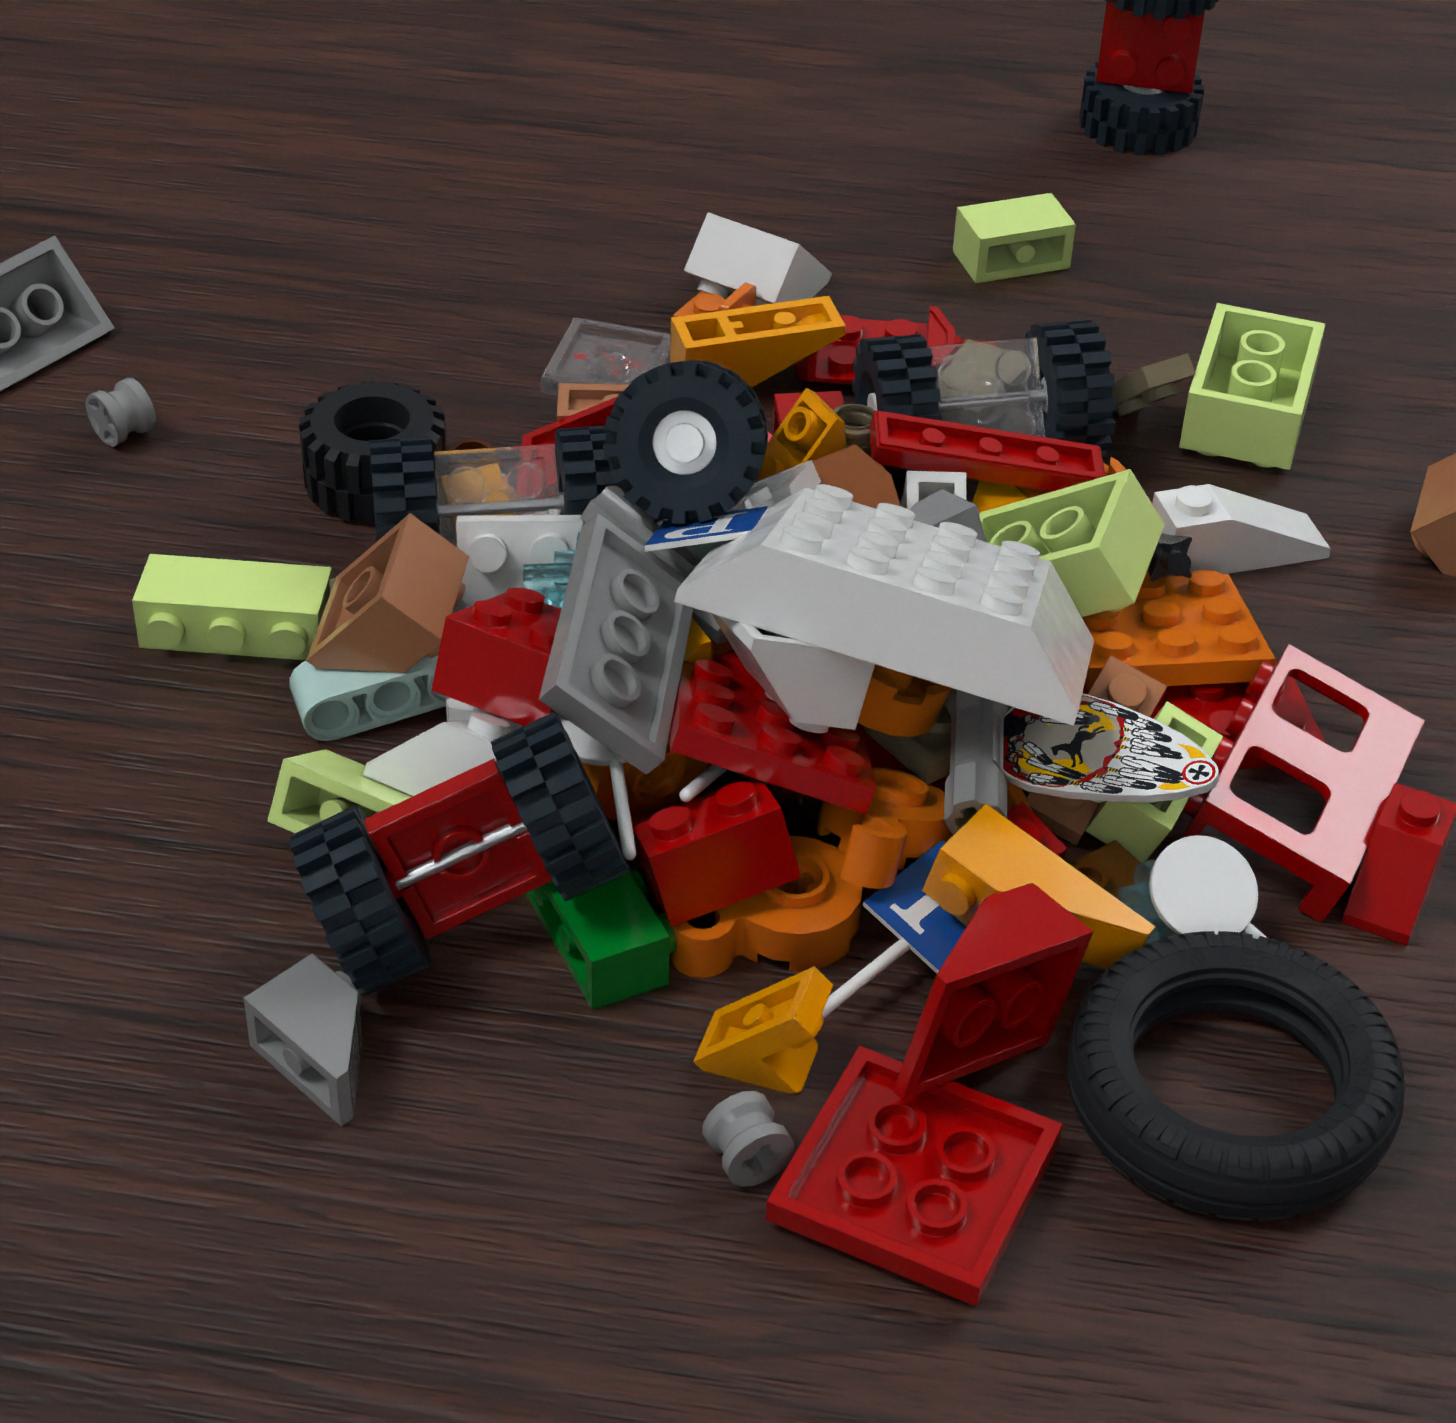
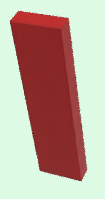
(982, 452)

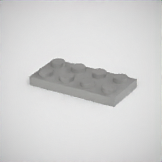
(618, 645)

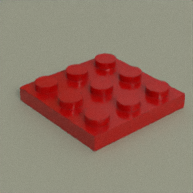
(748, 733)
(915, 1180)

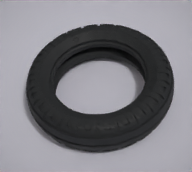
(1216, 1169)

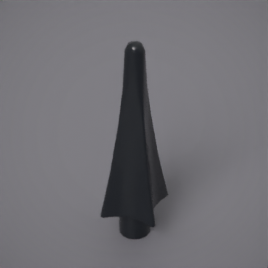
(1171, 557)

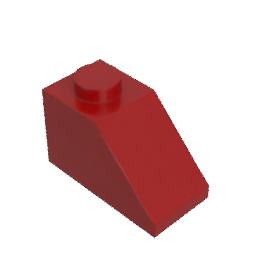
(1400, 863)

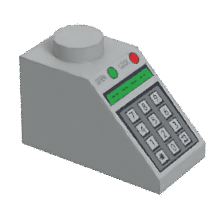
(311, 1032)

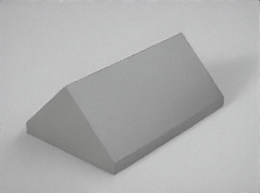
(44, 311)

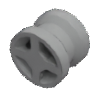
(120, 412)
(748, 1138)

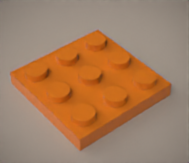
(1181, 633)

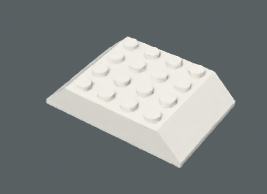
(903, 598)

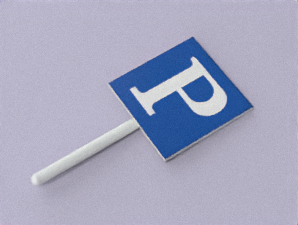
(720, 528)
(913, 919)

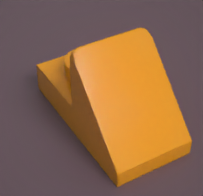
(768, 1034)

